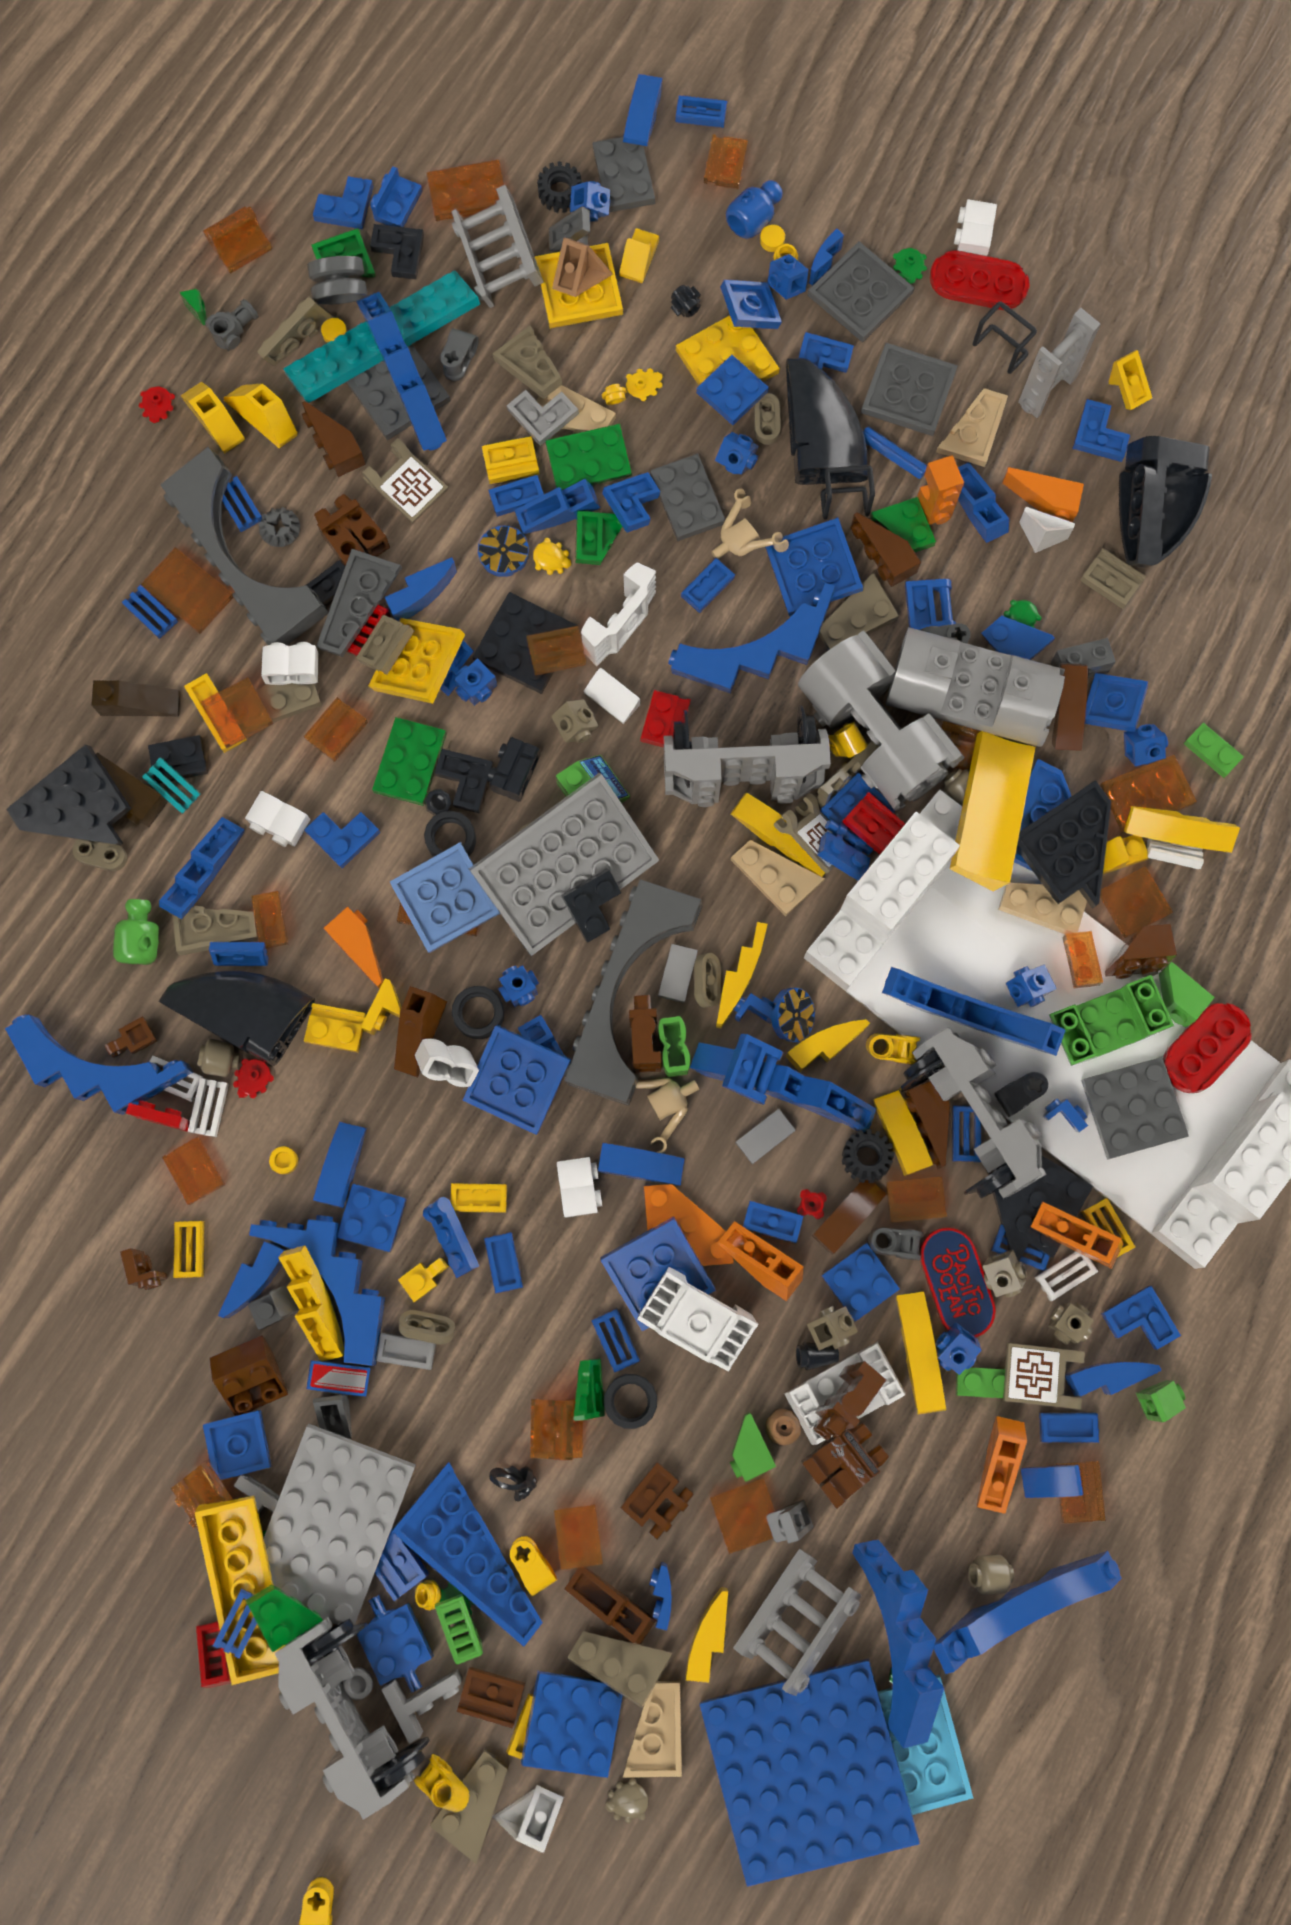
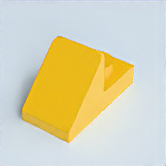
(638, 255)
(1131, 379)
(1124, 852)
(385, 1001)

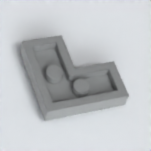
(542, 421)

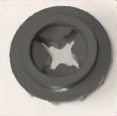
(286, 534)

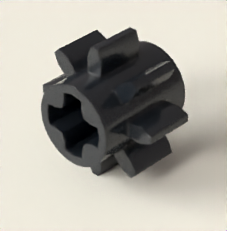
(685, 301)

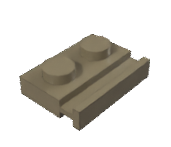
(1112, 578)
(385, 644)

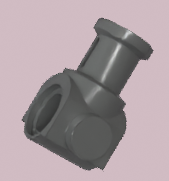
(231, 323)

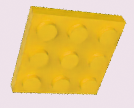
(593, 304)
(715, 344)
(422, 663)

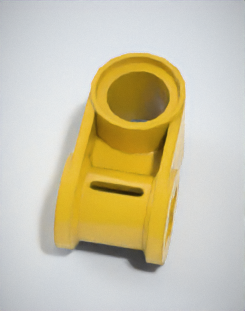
(847, 741)
(898, 1047)
(535, 1569)
(439, 1781)
(317, 1911)

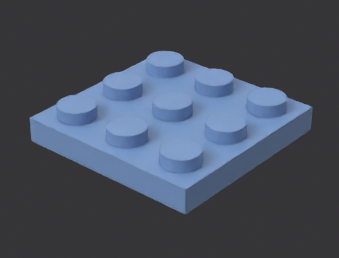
(443, 898)

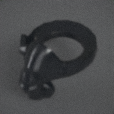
(523, 1478)

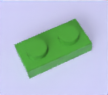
(1213, 750)
(980, 1382)

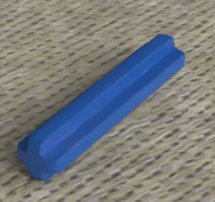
(894, 453)

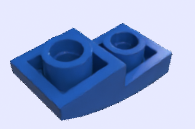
(1052, 1481)
(662, 1587)

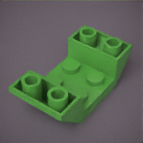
(1112, 1021)

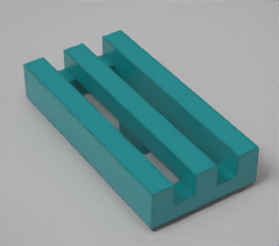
(155, 770)

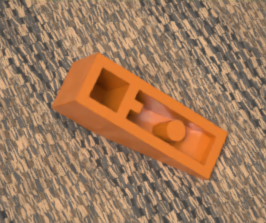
(1046, 493)
(354, 938)
(1078, 1235)
(763, 1261)
(1001, 1464)

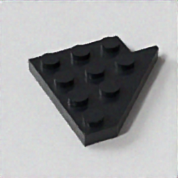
(73, 802)
(1070, 845)
(1019, 1210)

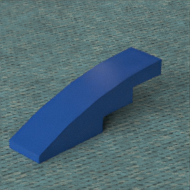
(202, 868)

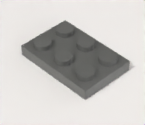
(625, 172)
(687, 497)

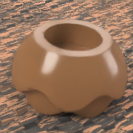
(779, 1418)

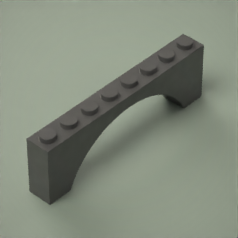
(198, 496)
(651, 918)

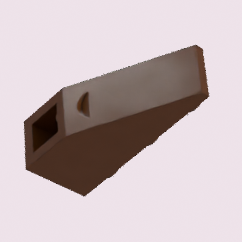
(337, 441)
(889, 551)
(417, 1021)
(931, 1119)

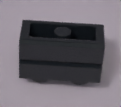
(514, 768)

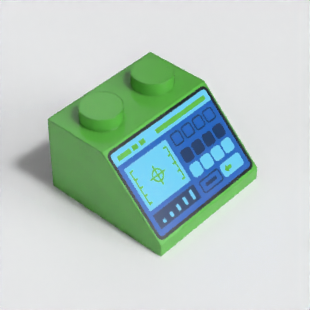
(584, 770)

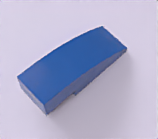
(643, 110)
(981, 505)
(557, 507)
(421, 589)
(640, 1164)
(340, 1165)
(252, 1280)
(1109, 1376)

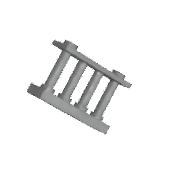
(520, 248)
(1060, 364)
(769, 1619)

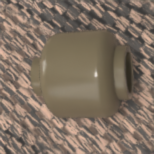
(956, 785)
(217, 1057)
(991, 1574)

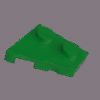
(345, 244)
(907, 522)
(595, 536)
(589, 1392)
(280, 1616)

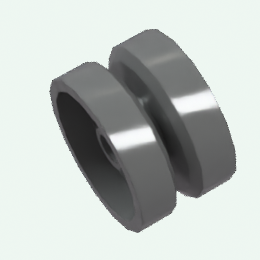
(337, 280)

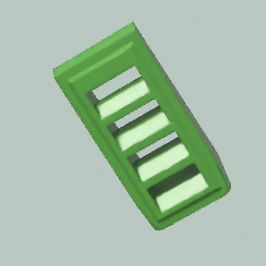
(466, 1646)

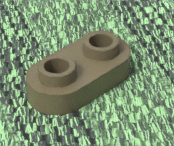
(767, 420)
(98, 855)
(707, 980)
(426, 1327)

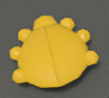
(643, 383)
(551, 557)

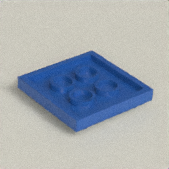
(812, 559)
(517, 1079)
(644, 1260)
(571, 1725)

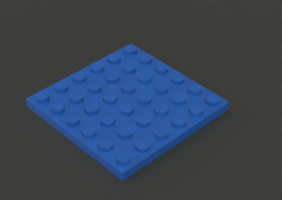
(809, 1773)

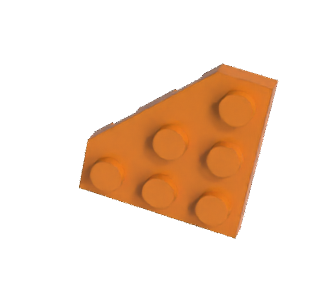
(700, 1230)

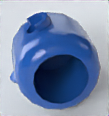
(753, 209)

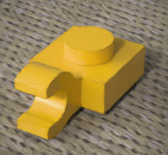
(421, 1280)

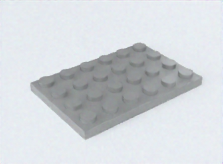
(556, 854)
(334, 1522)

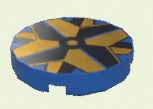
(503, 551)
(793, 1014)

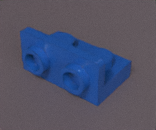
(395, 199)

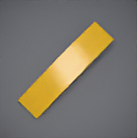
(761, 820)
(1181, 829)
(737, 982)
(314, 1304)
(921, 1353)

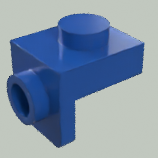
(760, 1007)
(1074, 1115)

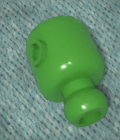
(137, 937)

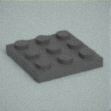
(860, 291)
(909, 389)
(381, 400)
(1134, 1108)

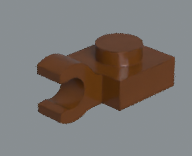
(134, 1037)

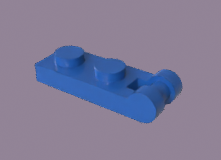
(451, 1236)

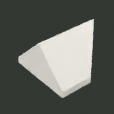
(1044, 529)
(531, 1817)

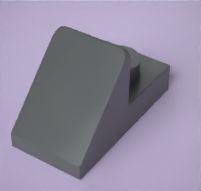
(574, 226)
(273, 1307)
(790, 1522)

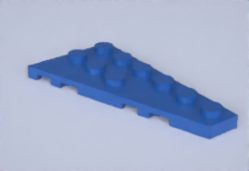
(459, 1546)

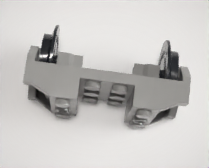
(791, 763)
(961, 1067)
(367, 1766)

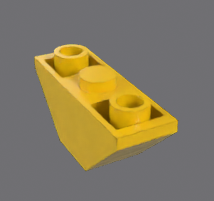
(263, 411)
(213, 416)

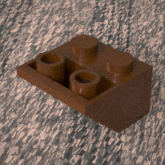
(1144, 953)
(248, 1376)

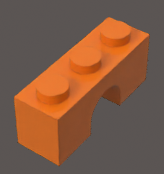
(943, 490)

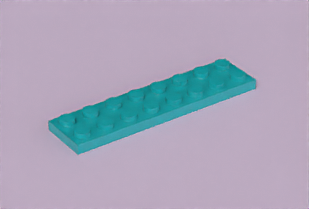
(356, 349)

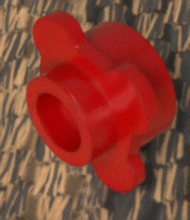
(818, 1199)

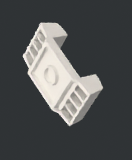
(639, 590)
(697, 1320)
(815, 1391)

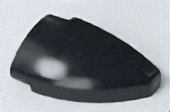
(822, 426)
(1161, 496)
(243, 1009)

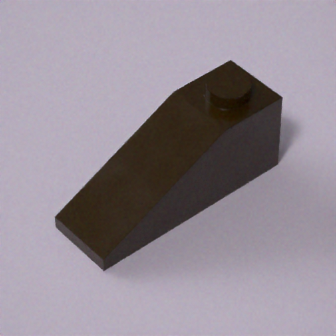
(134, 699)
(142, 799)

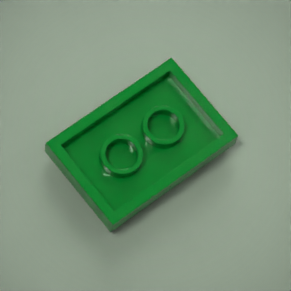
(589, 455)
(409, 761)

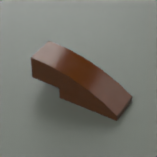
(1071, 710)
(848, 1216)
(610, 1605)

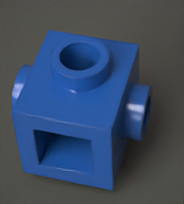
(592, 197)
(787, 276)
(737, 453)
(475, 682)
(1145, 745)
(1025, 988)
(523, 994)
(957, 1349)

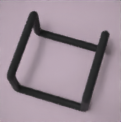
(1019, 347)
(867, 503)

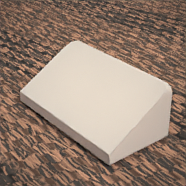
(612, 695)

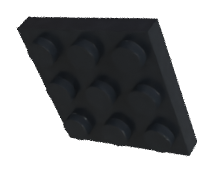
(505, 642)

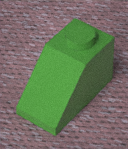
(1182, 995)
(1162, 1401)
(750, 1451)

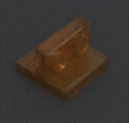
(238, 239)
(554, 1430)

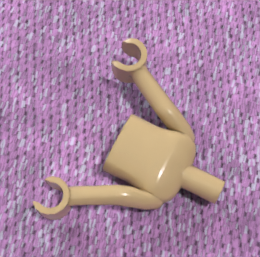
(742, 536)
(668, 1101)

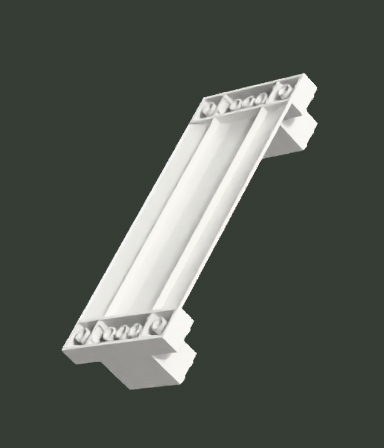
(950, 932)

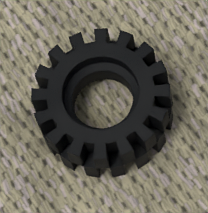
(554, 175)
(863, 1171)

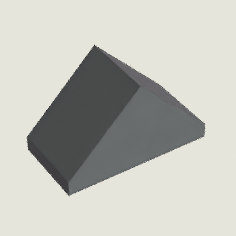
(334, 1414)

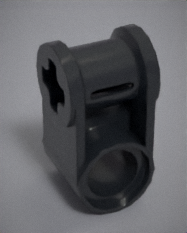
(1017, 1095)

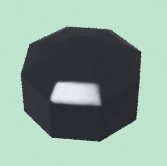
(437, 802)

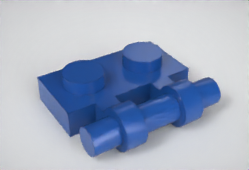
(842, 855)

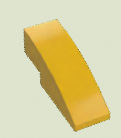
(825, 1043)
(902, 1133)
(707, 1638)

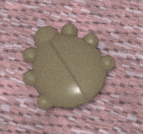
(627, 1801)

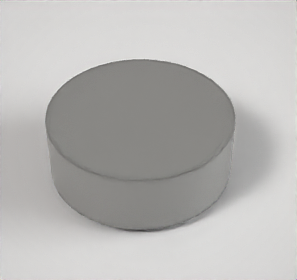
(358, 1684)

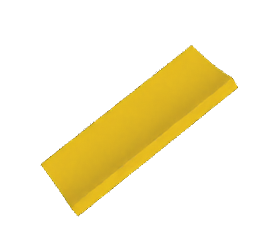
(992, 810)
(237, 1561)

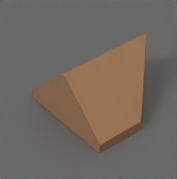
(578, 268)

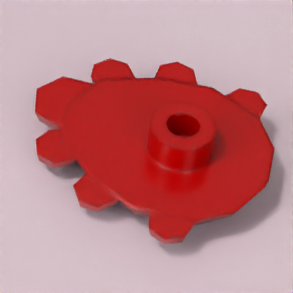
(156, 403)
(252, 1078)

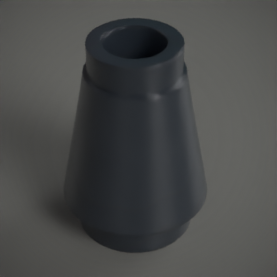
(810, 1357)

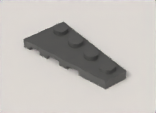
(357, 596)

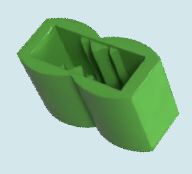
(675, 1052)

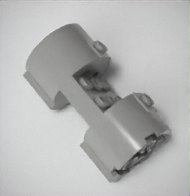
(848, 686)
(976, 687)

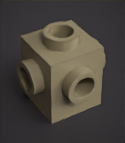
(575, 721)
(1004, 1274)
(1061, 1323)
(832, 1328)

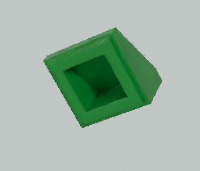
(195, 304)

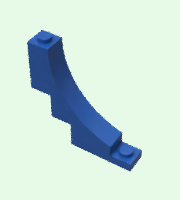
(402, 371)
(791, 640)
(120, 1084)
(790, 1086)
(1024, 1605)

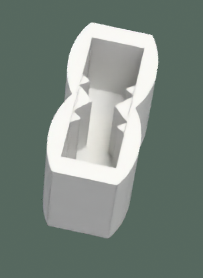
(976, 227)
(290, 664)
(277, 819)
(446, 1063)
(578, 1187)

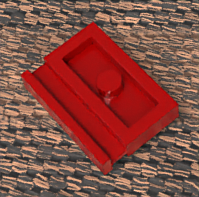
(661, 715)
(873, 823)
(170, 1117)

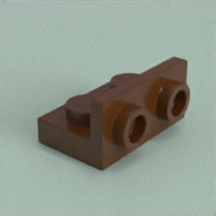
(137, 1270)

